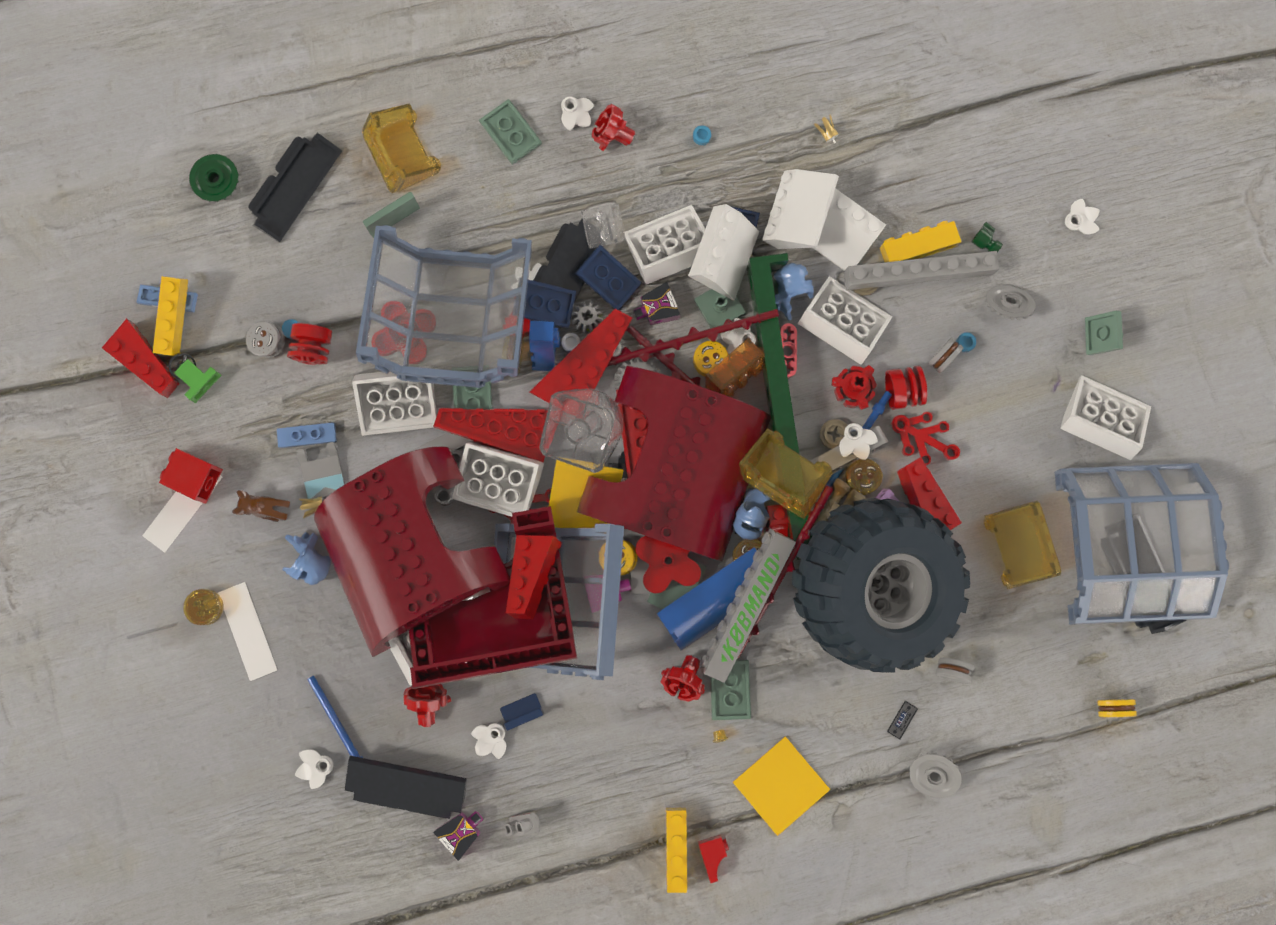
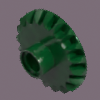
(206, 170)

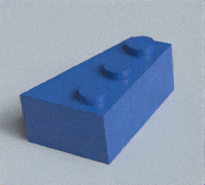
(543, 343)

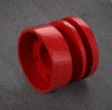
(309, 344)
(907, 386)

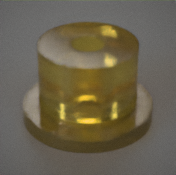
(719, 736)

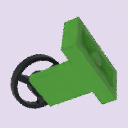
(193, 376)

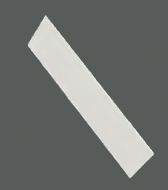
(172, 520)
(247, 631)

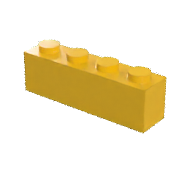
(921, 244)
(170, 315)
(676, 850)

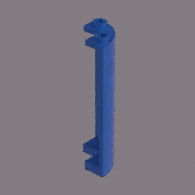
(705, 604)

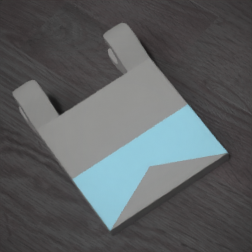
(321, 475)

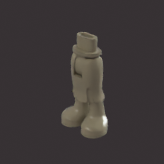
(841, 489)

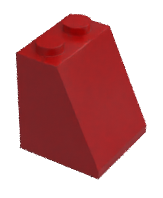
(190, 476)

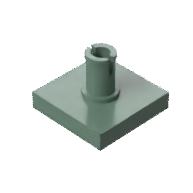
(718, 308)
(1104, 333)

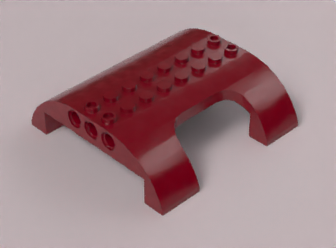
(688, 466)
(392, 552)
(483, 640)

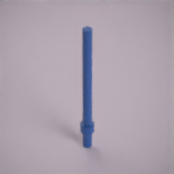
(878, 409)
(333, 717)

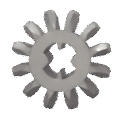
(582, 312)

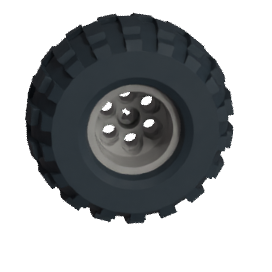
(850, 568)

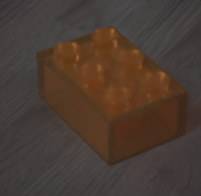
(735, 369)

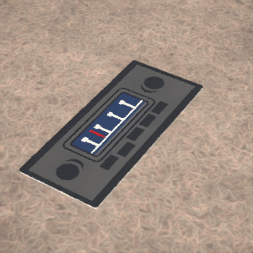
(902, 720)

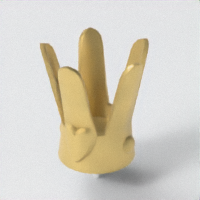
(831, 133)
(309, 504)

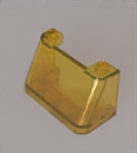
(398, 148)
(784, 474)
(1024, 544)

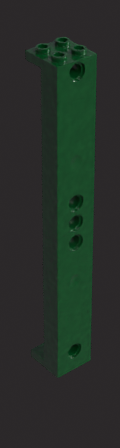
(774, 365)

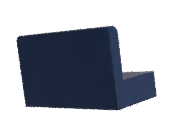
(521, 711)

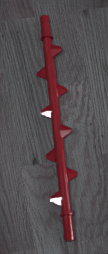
(693, 335)
(666, 359)
(789, 566)

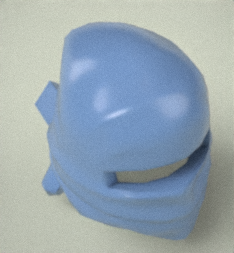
(790, 284)
(751, 515)
(310, 564)

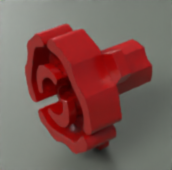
(610, 127)
(864, 378)
(684, 679)
(425, 702)

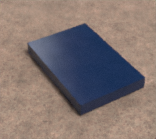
(608, 277)
(549, 303)

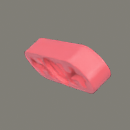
(792, 345)

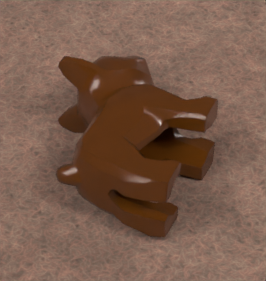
(260, 506)

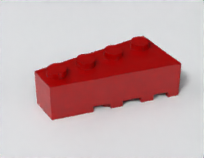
(137, 355)
(925, 492)
(530, 573)

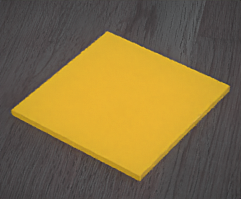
(567, 492)
(781, 786)

